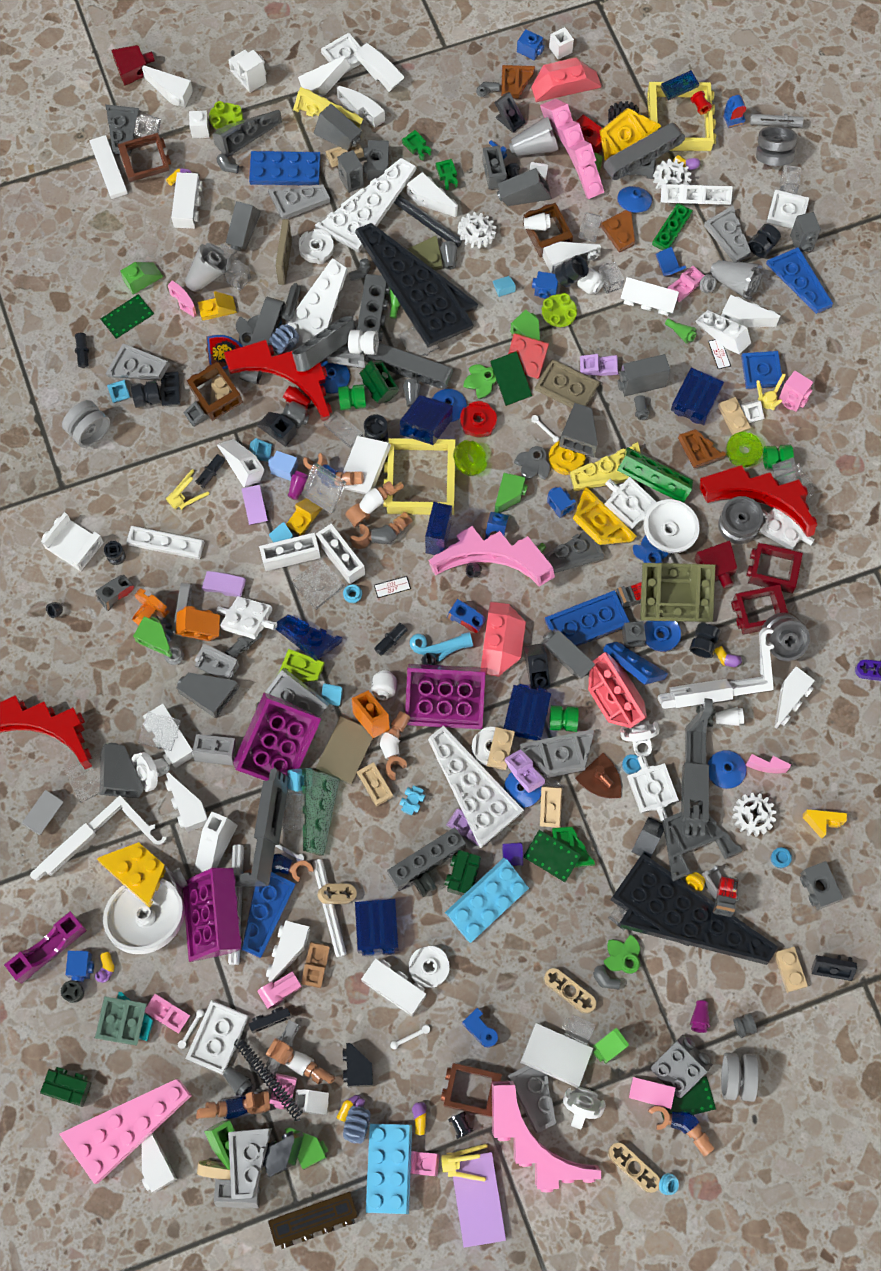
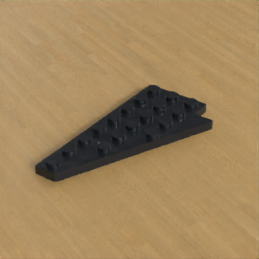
(427, 298)
(684, 915)

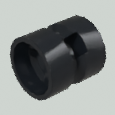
(764, 240)
(571, 270)
(145, 393)
(376, 428)
(705, 640)

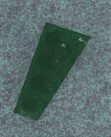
(318, 807)

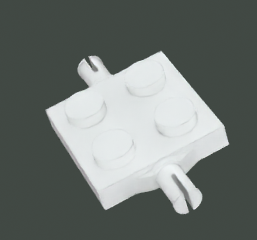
(628, 502)
(783, 529)
(246, 617)
(652, 788)

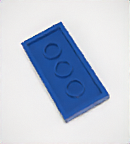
(284, 168)
(589, 619)

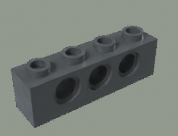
(373, 285)
(426, 859)

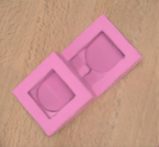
(687, 282)
(183, 298)
(775, 765)
(166, 1013)
(652, 1092)
(424, 1163)

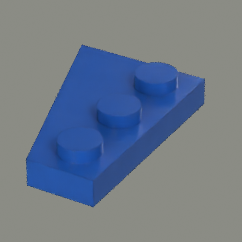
(635, 664)

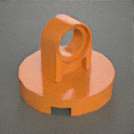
(150, 605)

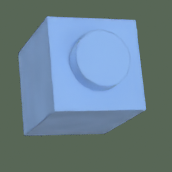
(283, 465)

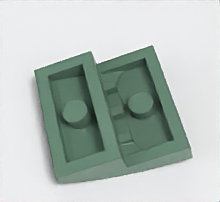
(120, 1021)

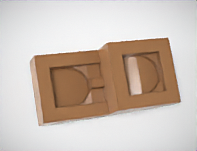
(315, 964)

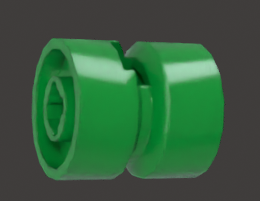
(352, 397)
(774, 455)
(563, 718)

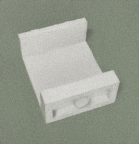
(71, 542)

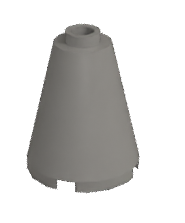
(535, 139)
(206, 267)
(738, 276)

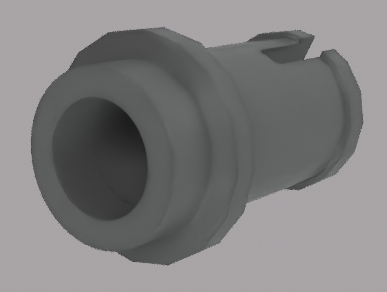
(641, 408)

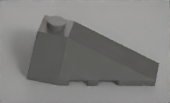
(241, 133)

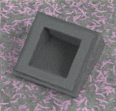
(196, 414)

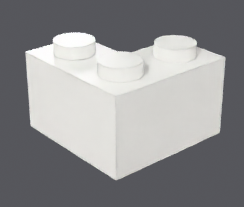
(248, 69)

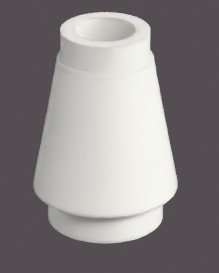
(537, 222)
(731, 716)

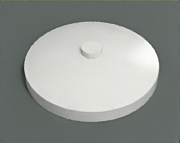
(143, 929)

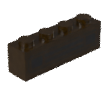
(312, 1219)

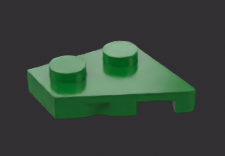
(568, 837)

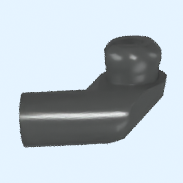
(486, 87)
(225, 165)
(362, 270)
(604, 980)

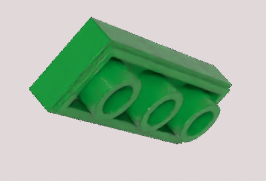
(672, 227)

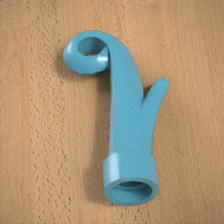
(445, 648)

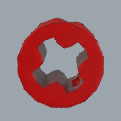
(701, 102)

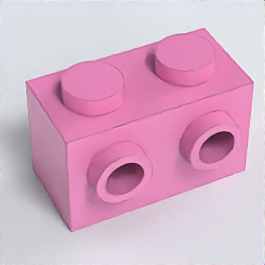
(796, 391)

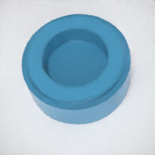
(631, 764)
(781, 857)

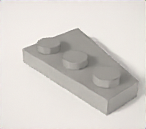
(136, 364)
(297, 693)

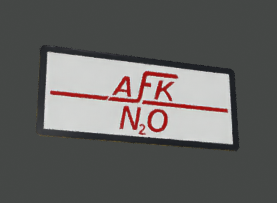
(719, 354)
(392, 587)

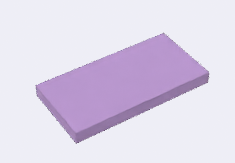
(479, 1203)

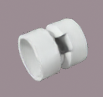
(362, 341)

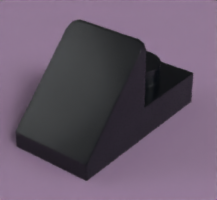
(509, 112)

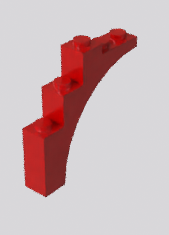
(259, 358)
(765, 489)
(42, 719)

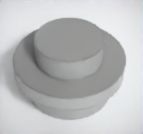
(707, 284)
(177, 655)

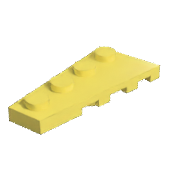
(314, 105)
(598, 473)

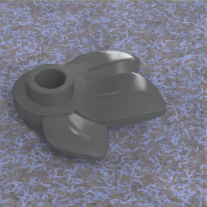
(246, 328)
(531, 465)

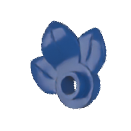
(647, 550)

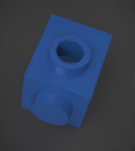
(530, 44)
(545, 284)
(79, 965)

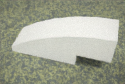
(379, 67)
(361, 105)

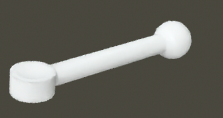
(535, 419)
(299, 857)
(425, 1029)
(182, 1044)

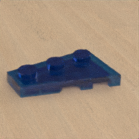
(310, 640)

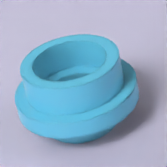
(352, 588)
(668, 1184)

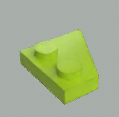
(302, 666)

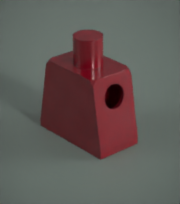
(130, 62)
(723, 559)

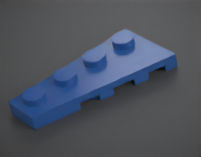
(800, 278)
(265, 913)

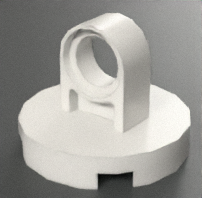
(640, 734)
(149, 769)
(583, 1105)

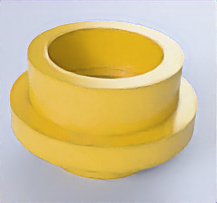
(696, 881)

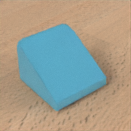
(504, 286)
(118, 391)
(260, 449)
(280, 533)
(332, 694)
(295, 779)

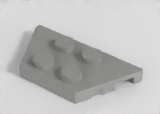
(561, 753)

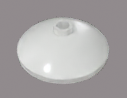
(678, 519)

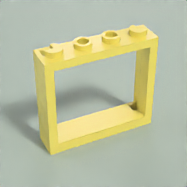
(688, 144)
(420, 508)

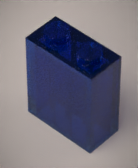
(697, 396)
(426, 420)
(438, 528)
(527, 712)
(376, 927)

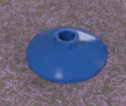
(634, 199)
(339, 379)
(457, 399)
(669, 629)
(722, 777)
(522, 798)

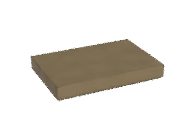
(283, 253)
(566, 385)
(345, 750)

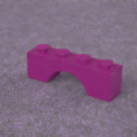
(60, 937)

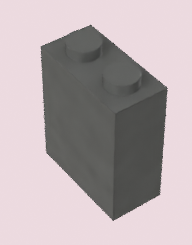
(644, 375)

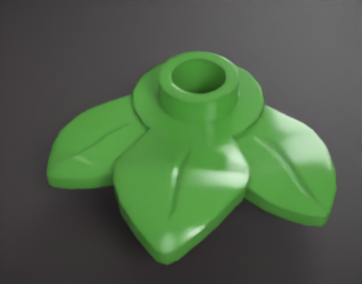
(478, 380)
(620, 953)

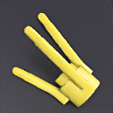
(769, 399)
(176, 498)
(452, 1160)

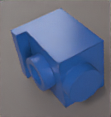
(560, 501)

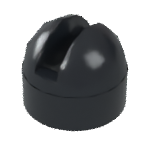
(473, 573)
(54, 609)
(424, 660)

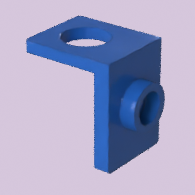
(668, 262)
(496, 522)

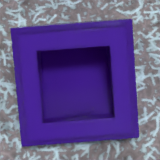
(513, 853)

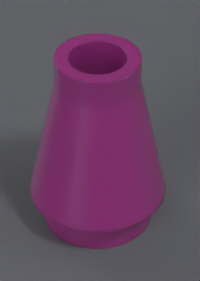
(297, 485)
(700, 1019)

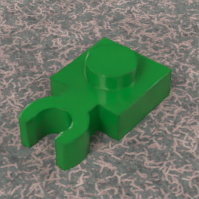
(416, 143)
(447, 172)

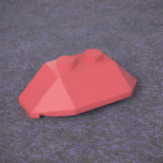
(564, 79)
(502, 639)
(615, 693)

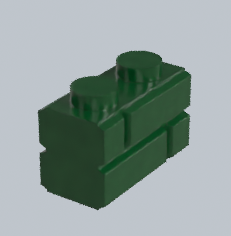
(379, 381)
(464, 872)
(66, 1087)

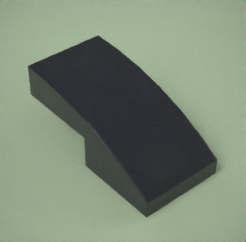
(170, 389)

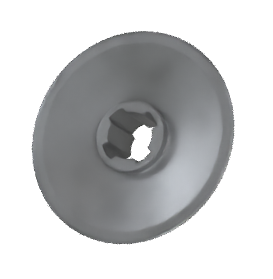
(177, 879)

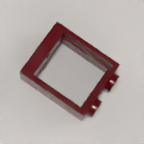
(767, 581)
(737, 606)

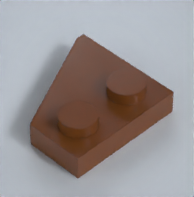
(515, 79)

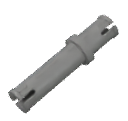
(797, 121)
(287, 1037)

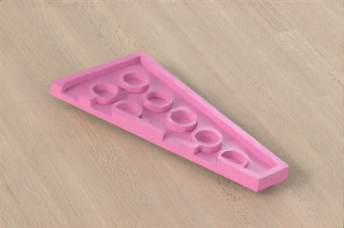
(112, 1136)

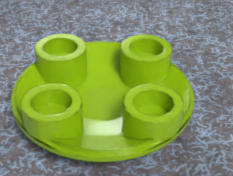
(224, 114)
(559, 310)

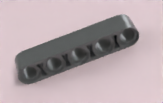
(644, 151)
(266, 325)
(323, 344)
(412, 366)

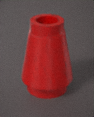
(296, 395)

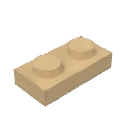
(332, 154)
(218, 388)
(734, 416)
(500, 748)
(374, 784)
(551, 806)
(790, 969)

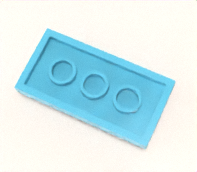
(486, 900)
(389, 1169)

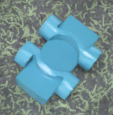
(411, 803)

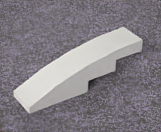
(696, 194)

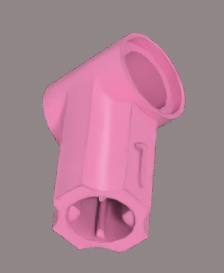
(275, 992)

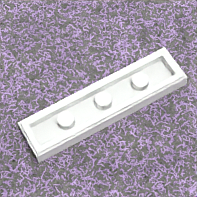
(108, 167)
(165, 542)

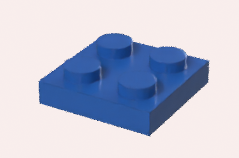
(761, 367)

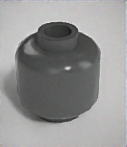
(296, 413)

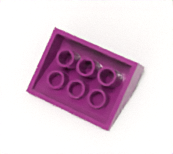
(445, 696)
(275, 738)
(211, 914)

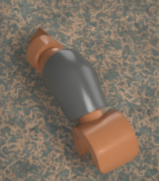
(381, 535)

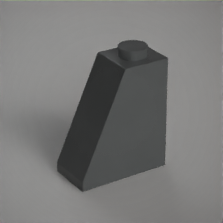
(337, 128)
(524, 189)
(242, 225)
(580, 431)
(567, 653)
(207, 691)
(118, 773)

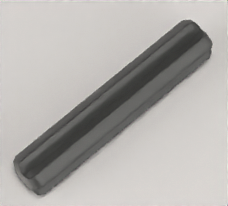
(291, 302)

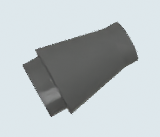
(449, 253)
(411, 391)
(239, 1083)

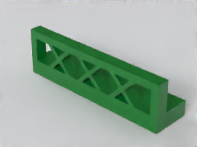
(655, 475)

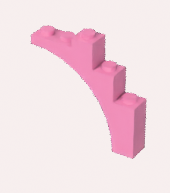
(577, 148)
(495, 549)
(527, 1150)

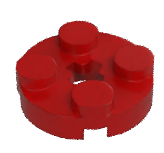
(476, 429)

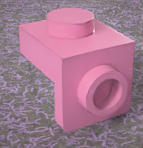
(289, 1084)

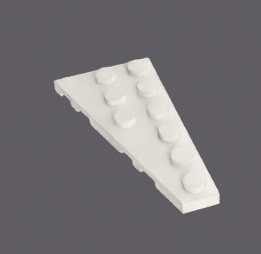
(367, 205)
(318, 305)
(480, 796)

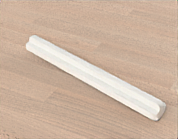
(330, 911)

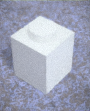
(561, 43)
(199, 124)
(312, 1101)

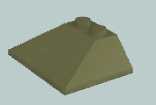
(677, 592)

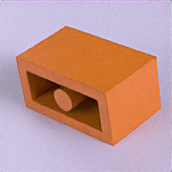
(197, 623)
(370, 714)

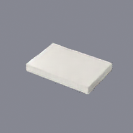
(366, 457)
(216, 1037)
(556, 1055)

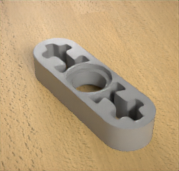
(183, 600)

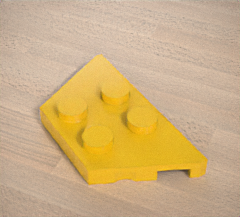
(625, 131)
(600, 522)
(136, 870)

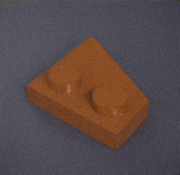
(620, 230)
(699, 449)

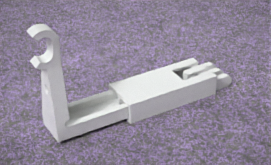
(722, 689)
(86, 833)

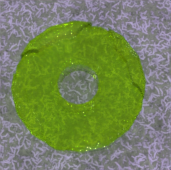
(747, 440)
(462, 461)

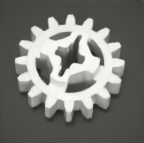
(672, 174)
(476, 230)
(746, 812)

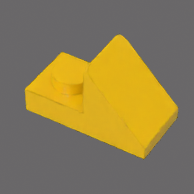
(219, 306)
(303, 516)
(819, 819)

